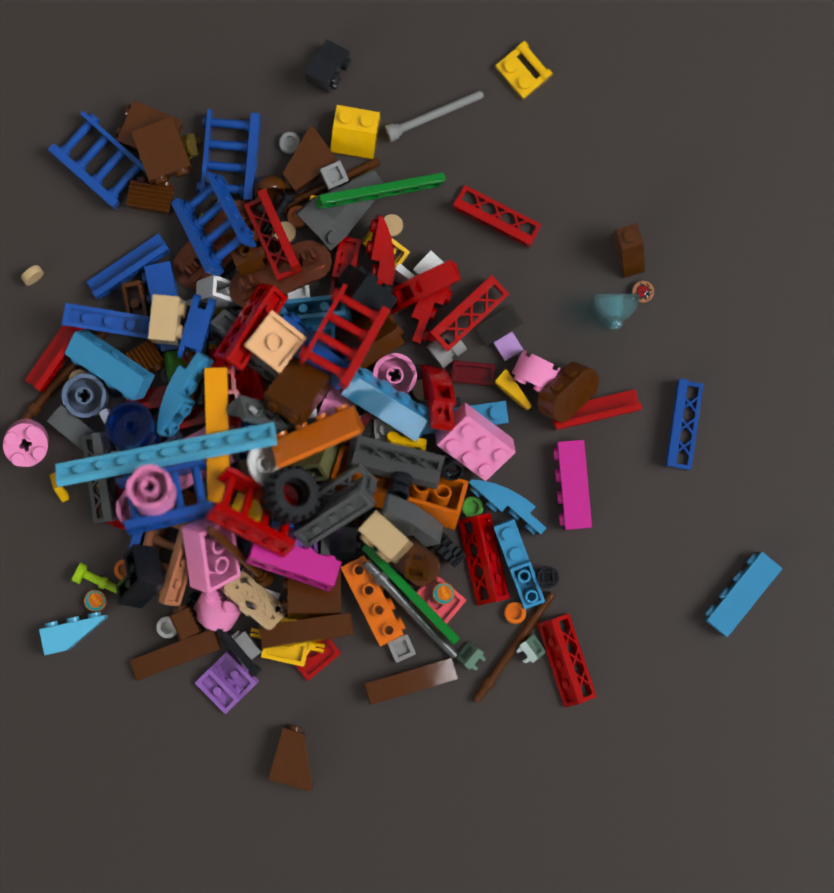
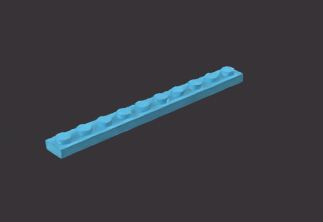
(166, 454)

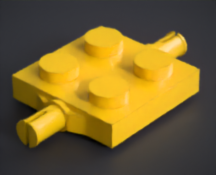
(290, 654)

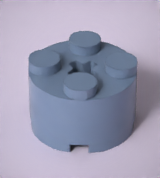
(76, 404)

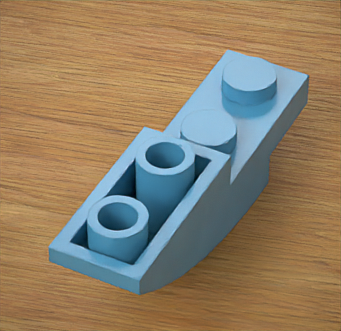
(176, 400)
(501, 497)
(518, 563)

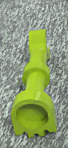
(82, 572)

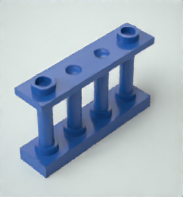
(249, 146)
(79, 166)
(194, 226)
(181, 513)

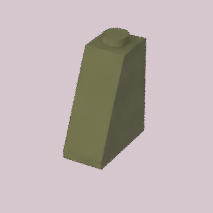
(320, 463)

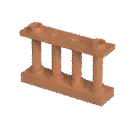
(177, 570)

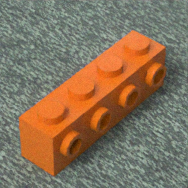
(373, 602)

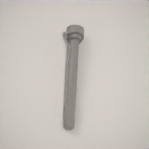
(396, 130)

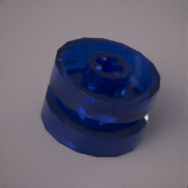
(131, 426)

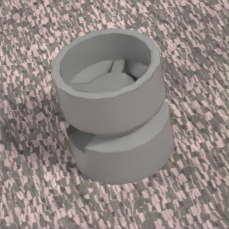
(440, 355)

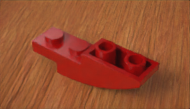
(382, 251)
(424, 285)
(425, 311)
(440, 396)

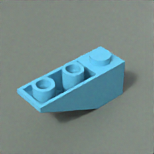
(63, 637)

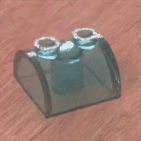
(614, 308)

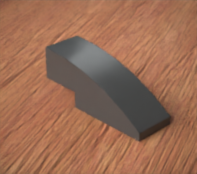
(71, 427)
(412, 520)

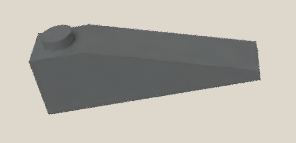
(335, 223)

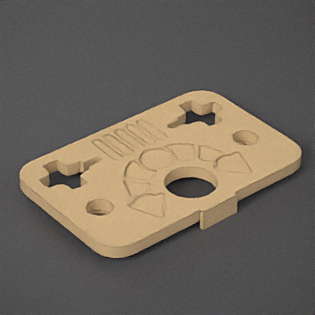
(259, 596)

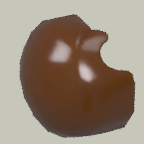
(272, 184)

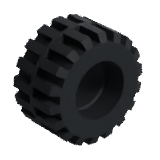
(306, 490)

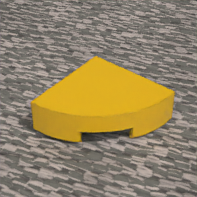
(60, 491)

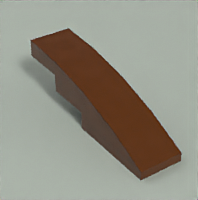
(307, 630)
(175, 654)
(410, 681)

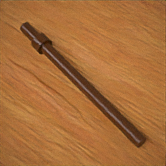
(323, 188)
(34, 408)
(489, 682)

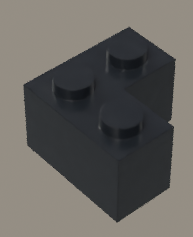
(327, 66)
(365, 289)
(345, 540)
(142, 576)

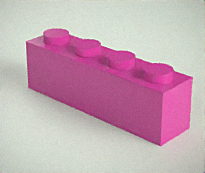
(573, 485)
(298, 564)

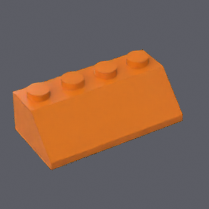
(317, 435)

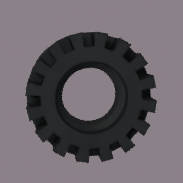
(449, 551)

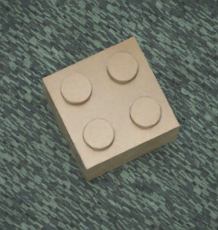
(167, 319)
(389, 540)

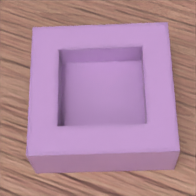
(508, 346)

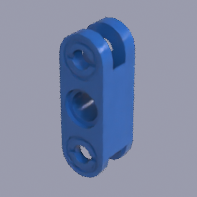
(197, 326)

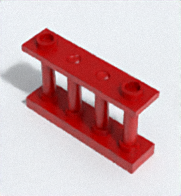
(365, 336)
(241, 522)

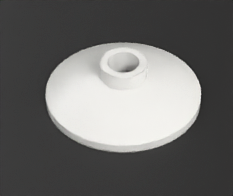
(261, 463)

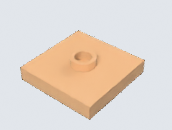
(275, 341)

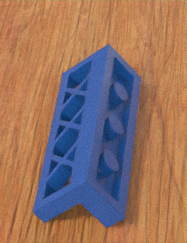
(128, 267)
(106, 320)
(676, 424)

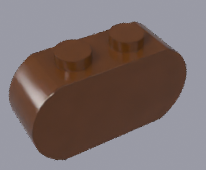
(568, 392)
(419, 550)

